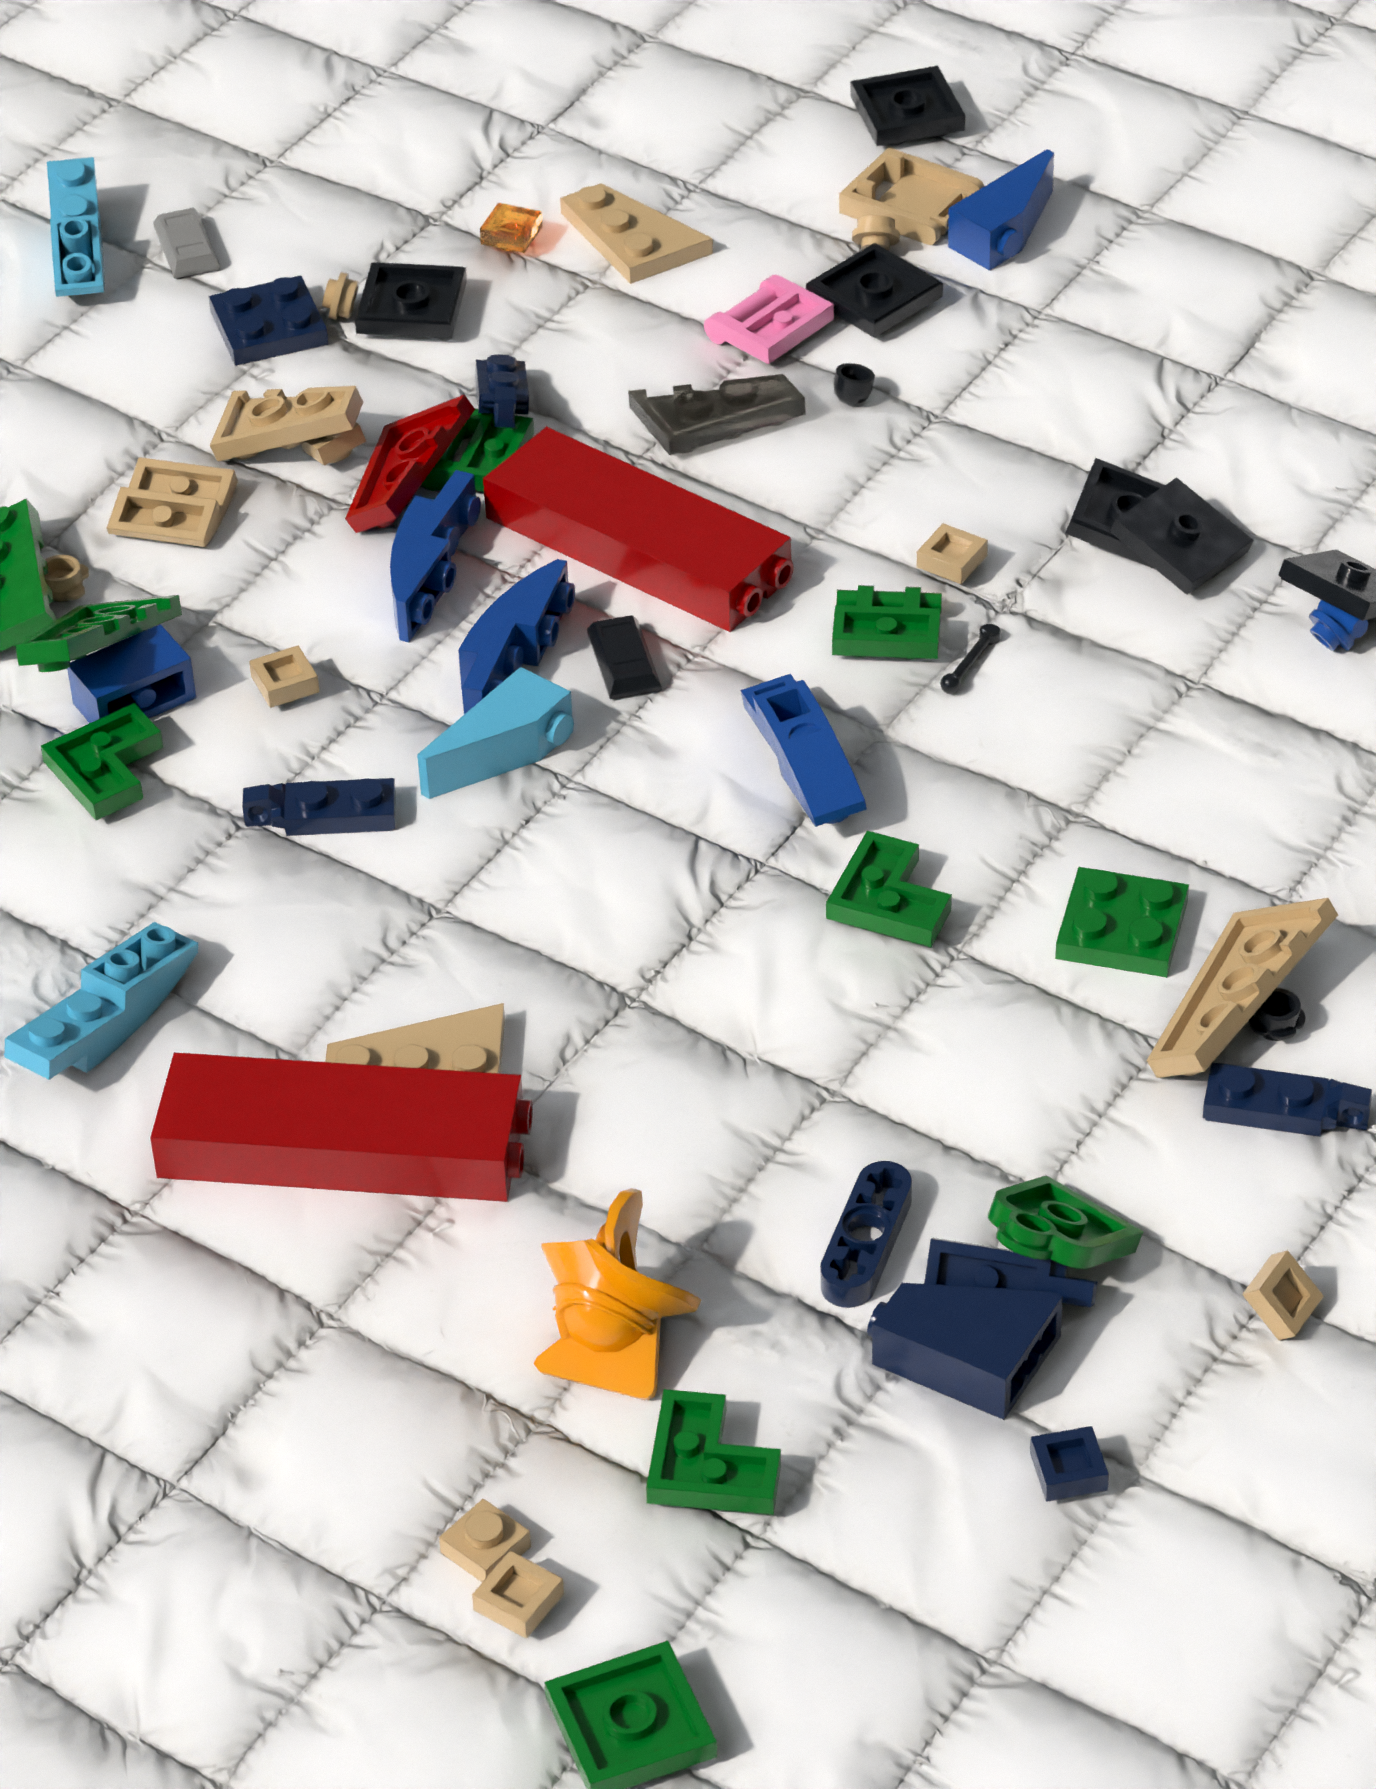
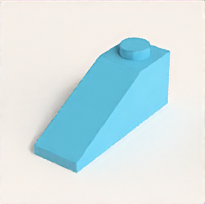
(500, 734)

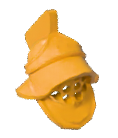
(608, 1308)

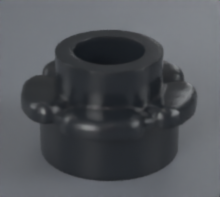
(1278, 1016)

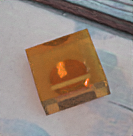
(511, 228)

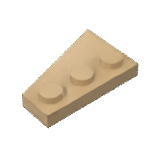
(632, 235)
(283, 421)
(453, 1042)

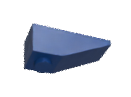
(1002, 215)

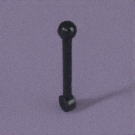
(988, 635)

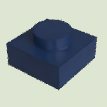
(1069, 1463)

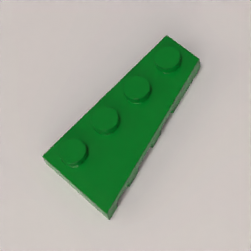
(22, 575)
(93, 628)

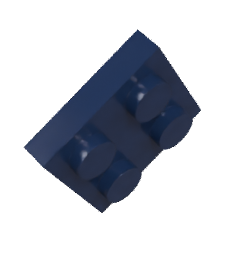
(268, 320)

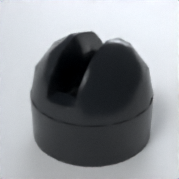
(853, 383)

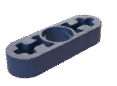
(869, 1255)

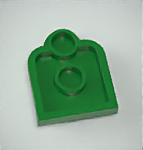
(1058, 1224)

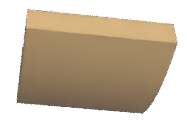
(173, 502)

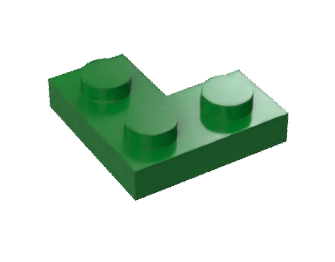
(95, 757)
(879, 899)
(697, 1470)

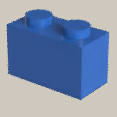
(137, 670)

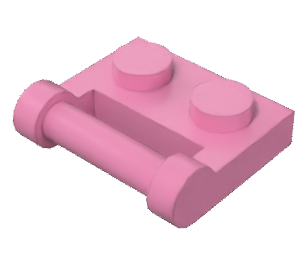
(771, 319)

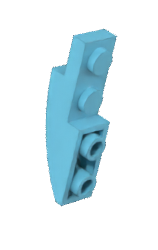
(75, 227)
(113, 1002)

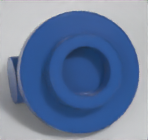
(1335, 627)

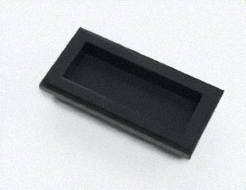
(623, 657)

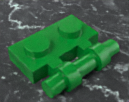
(887, 623)

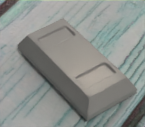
(185, 243)

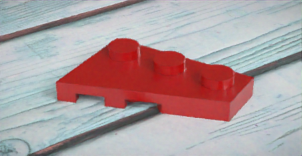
(403, 461)

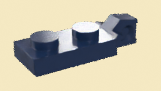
(502, 388)
(322, 806)
(1283, 1100)
(994, 1267)

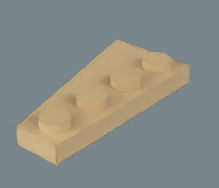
(1235, 980)

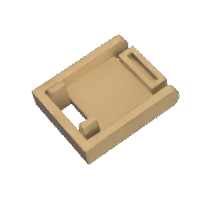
(916, 200)

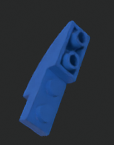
(424, 548)
(514, 631)
(805, 749)

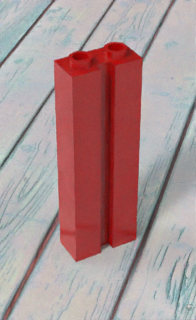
(638, 528)
(341, 1127)

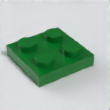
(1122, 921)
(630, 1719)

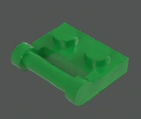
(484, 452)

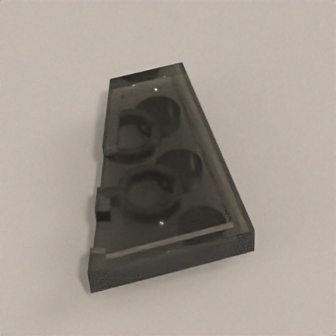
(703, 417)

